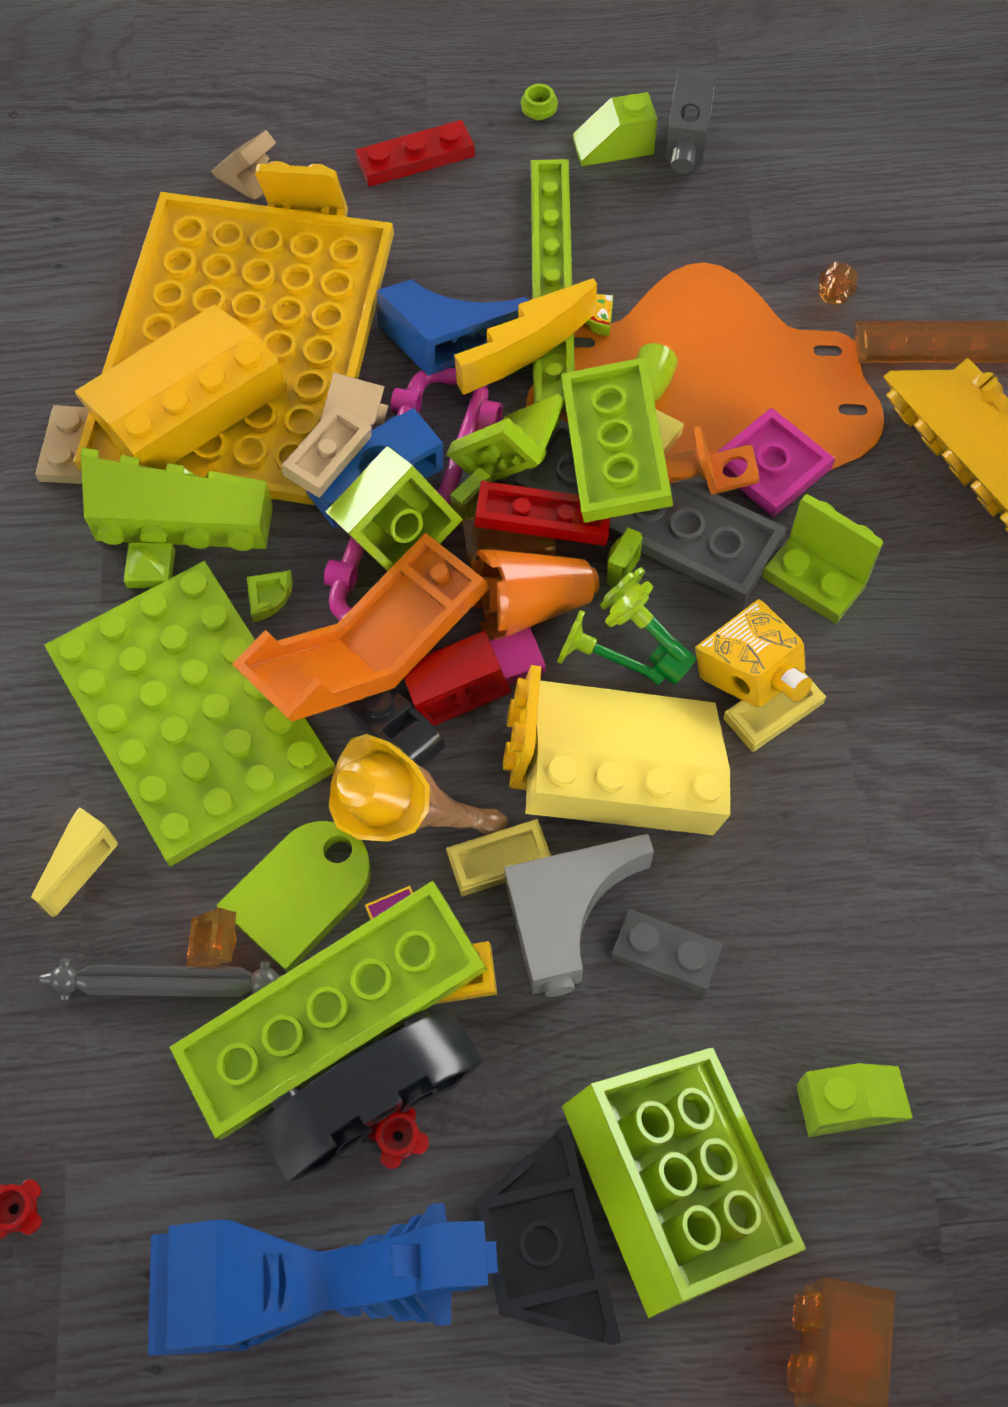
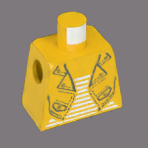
(755, 657)

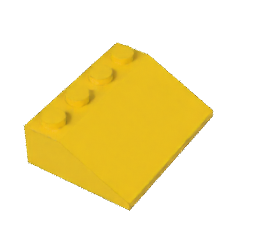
(184, 388)

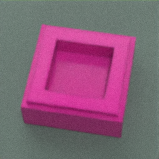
(517, 654)

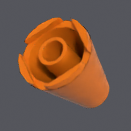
(530, 589)

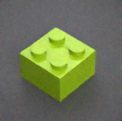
(392, 509)

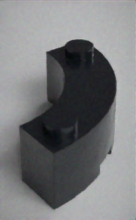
(392, 1074)

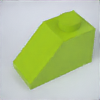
(618, 131)
(852, 1098)

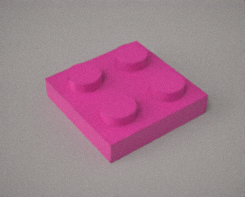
(784, 458)

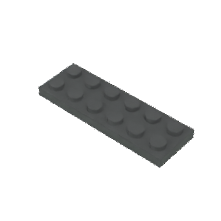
(696, 536)

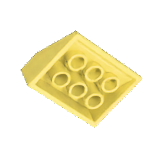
(628, 760)

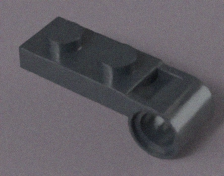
(398, 722)

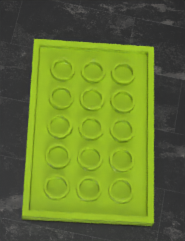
(179, 719)

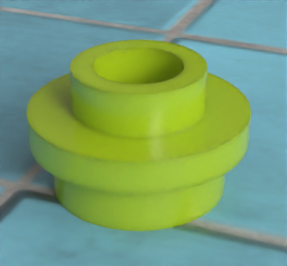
(539, 102)

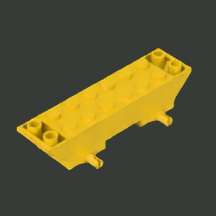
(965, 419)

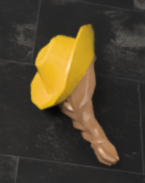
(386, 796)

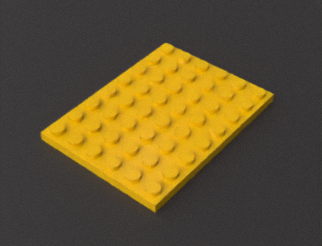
(285, 275)

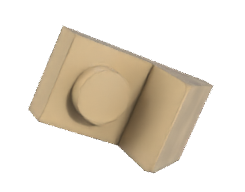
(240, 166)

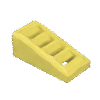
(75, 859)

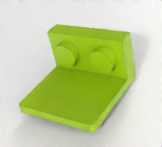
(510, 444)
(824, 559)

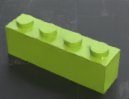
(172, 505)

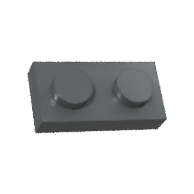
(667, 951)

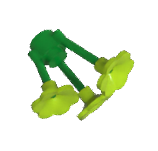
(628, 600)

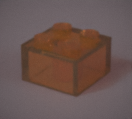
(842, 1345)

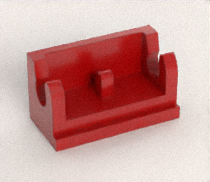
(457, 679)

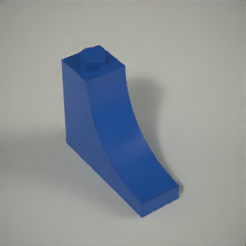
(436, 326)

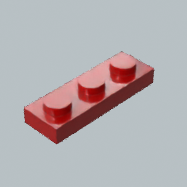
(415, 153)
(536, 514)

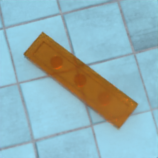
(931, 341)

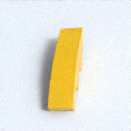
(537, 330)

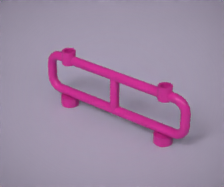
(480, 414)

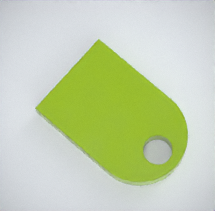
(298, 893)

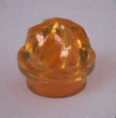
(837, 283)

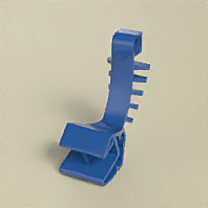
(238, 1287)

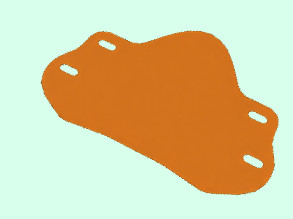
(739, 364)

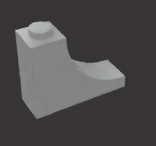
(554, 900)

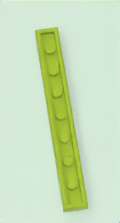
(551, 263)

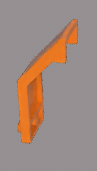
(372, 642)

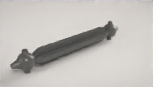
(157, 980)

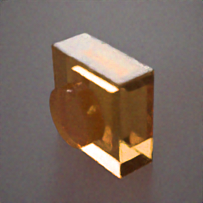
(212, 938)

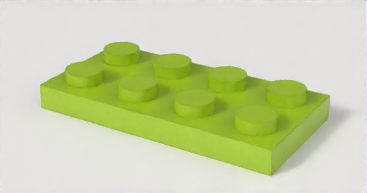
(616, 440)

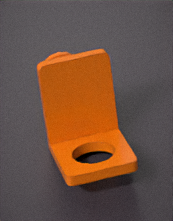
(710, 466)

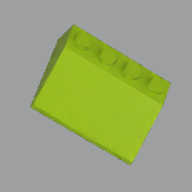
(681, 1179)

